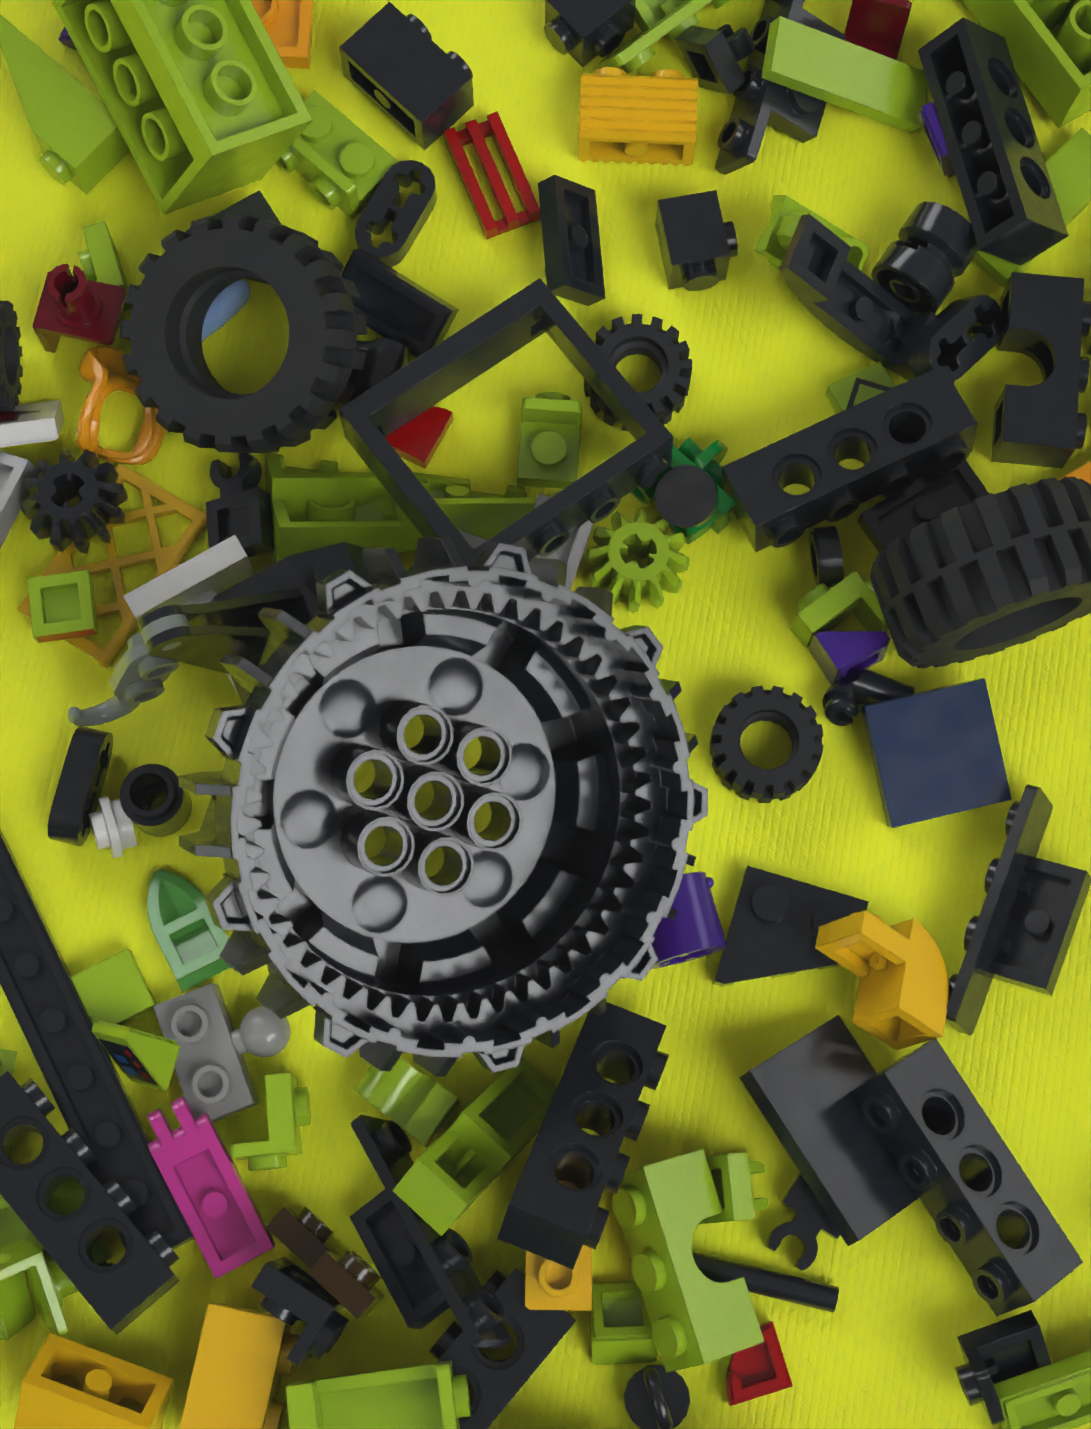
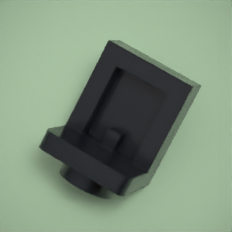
(997, 1355)

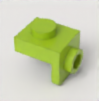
(827, 607)
(286, 1112)

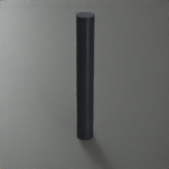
(770, 1282)

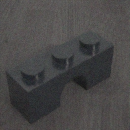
(1046, 322)

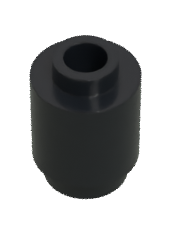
(146, 785)

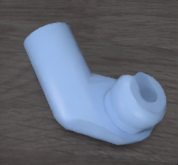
(225, 306)

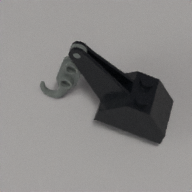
(210, 630)

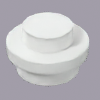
(112, 827)

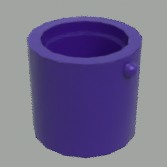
(696, 926)

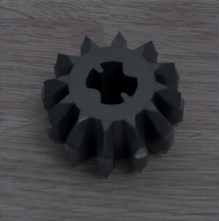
(71, 478)

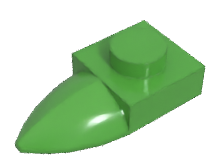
(185, 929)

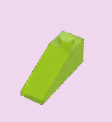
(65, 116)

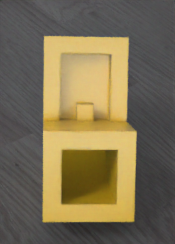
(900, 972)

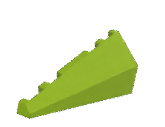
(353, 507)

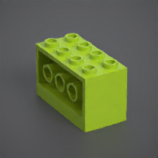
(189, 90)

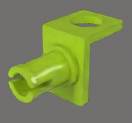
(46, 1278)

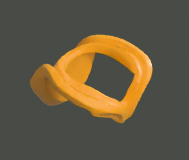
(106, 371)

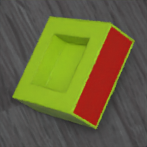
(62, 606)

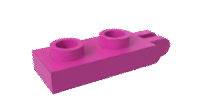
(208, 1189)

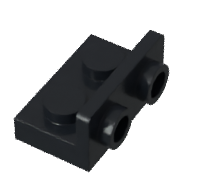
(295, 1296)

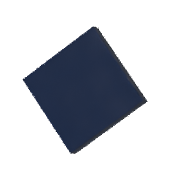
(936, 752)

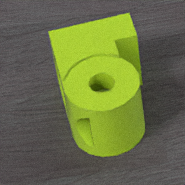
(408, 1099)

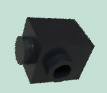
(587, 26)
(694, 240)

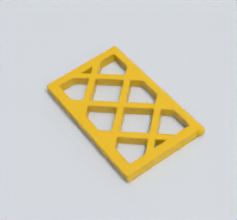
(165, 559)

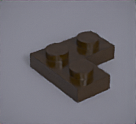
(344, 1277)

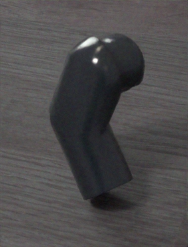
(863, 687)

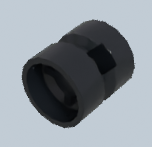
(928, 256)

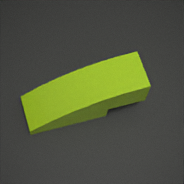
(477, 1147)

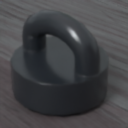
(656, 1398)

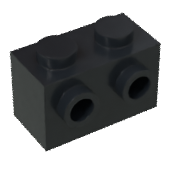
(408, 74)

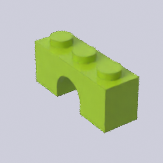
(687, 1311)

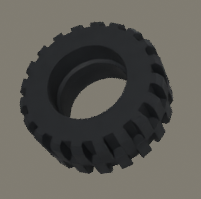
(170, 320)
(988, 573)

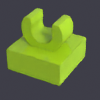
(734, 1187)

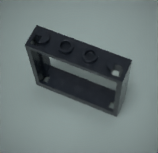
(464, 358)

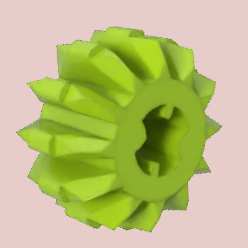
(646, 541)

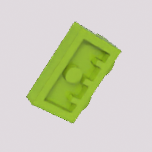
(336, 158)

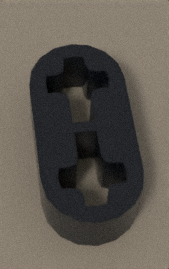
(385, 208)
(950, 329)
(80, 785)

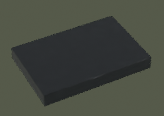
(823, 1128)

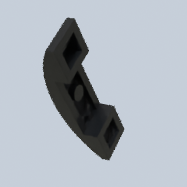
(849, 299)

